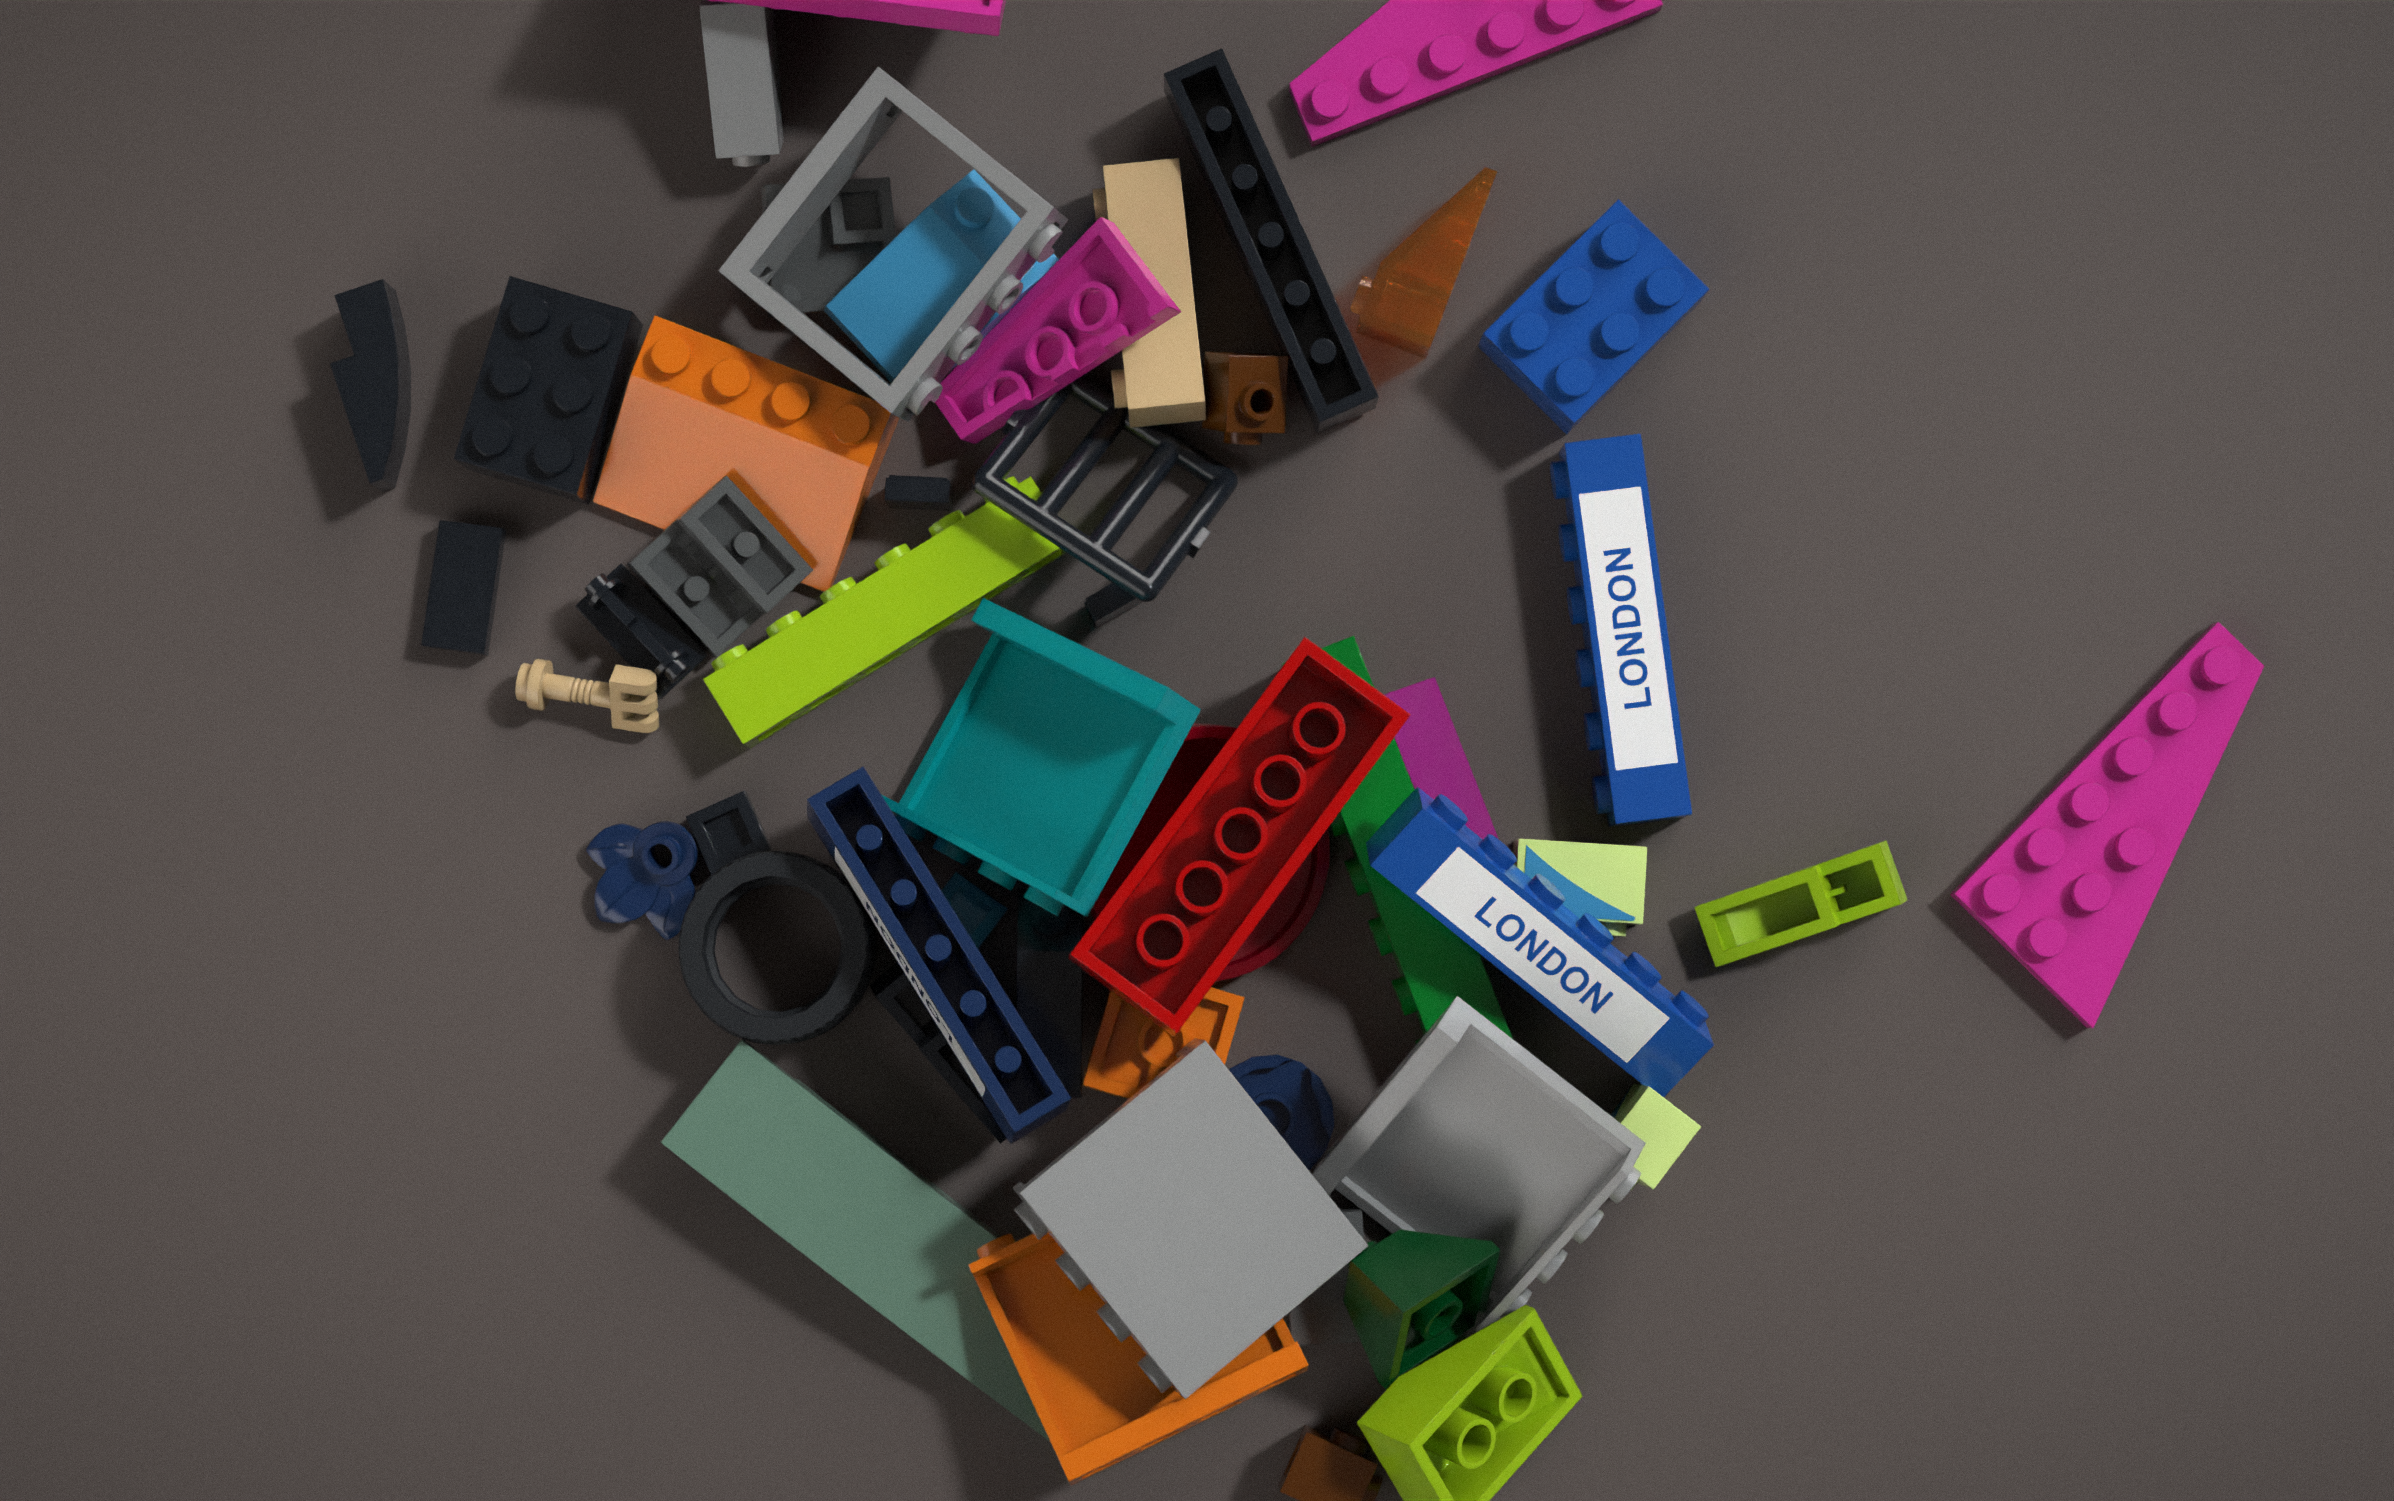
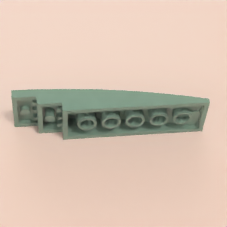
(851, 1212)

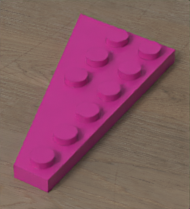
(1436, 47)
(2094, 851)

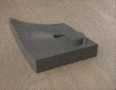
(837, 245)

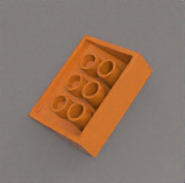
(779, 435)

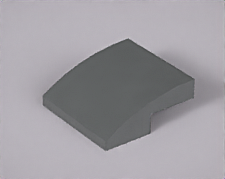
(720, 566)

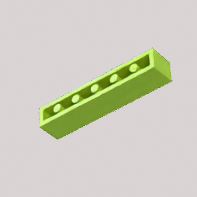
(877, 618)

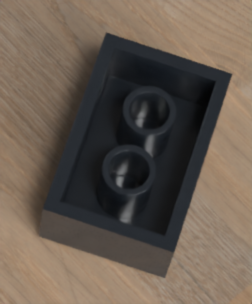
(548, 390)

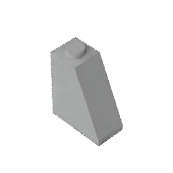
(743, 81)

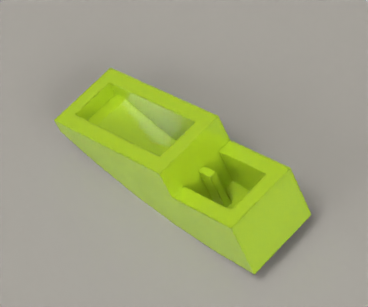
(1801, 903)

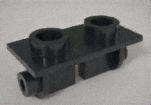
(640, 628)

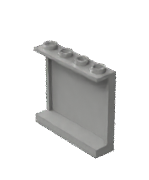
(1484, 1148)
(1189, 1221)

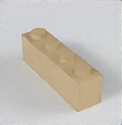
(1163, 367)

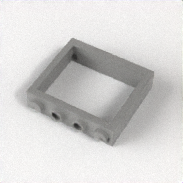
(816, 186)

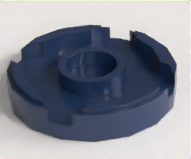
(1291, 1100)

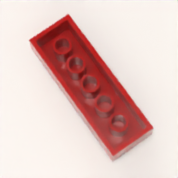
(1239, 837)

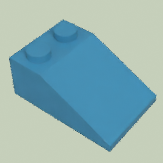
(924, 272)

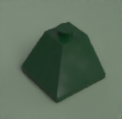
(1417, 1297)

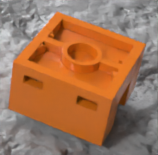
(1134, 1050)

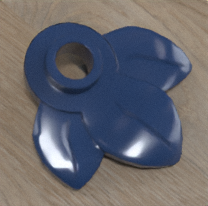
(637, 881)

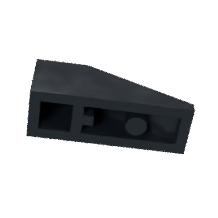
(1052, 987)

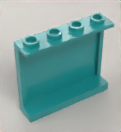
(1044, 763)

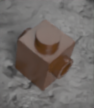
(1245, 395)
(1330, 1468)

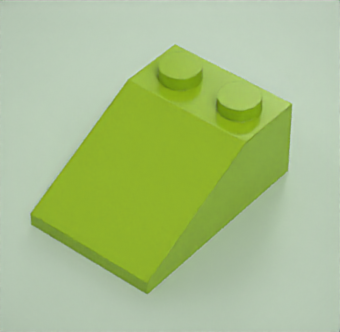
(1471, 1412)

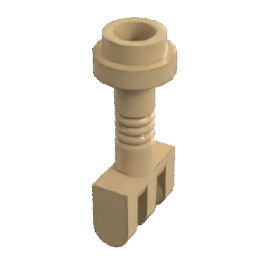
(627, 694)

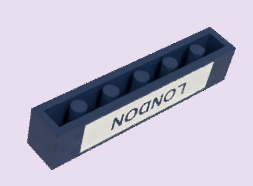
(937, 955)

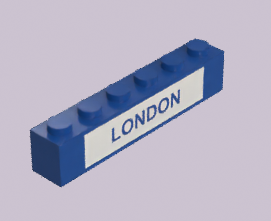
(1623, 631)
(1539, 941)

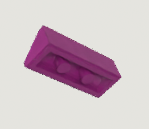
(1436, 754)

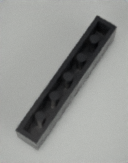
(1270, 241)

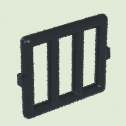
(1096, 549)

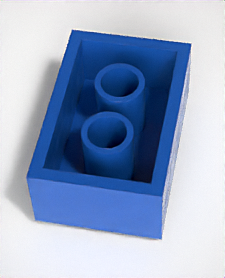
(1592, 316)

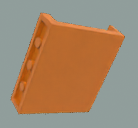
(1086, 1380)

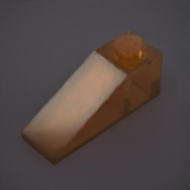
(1417, 278)

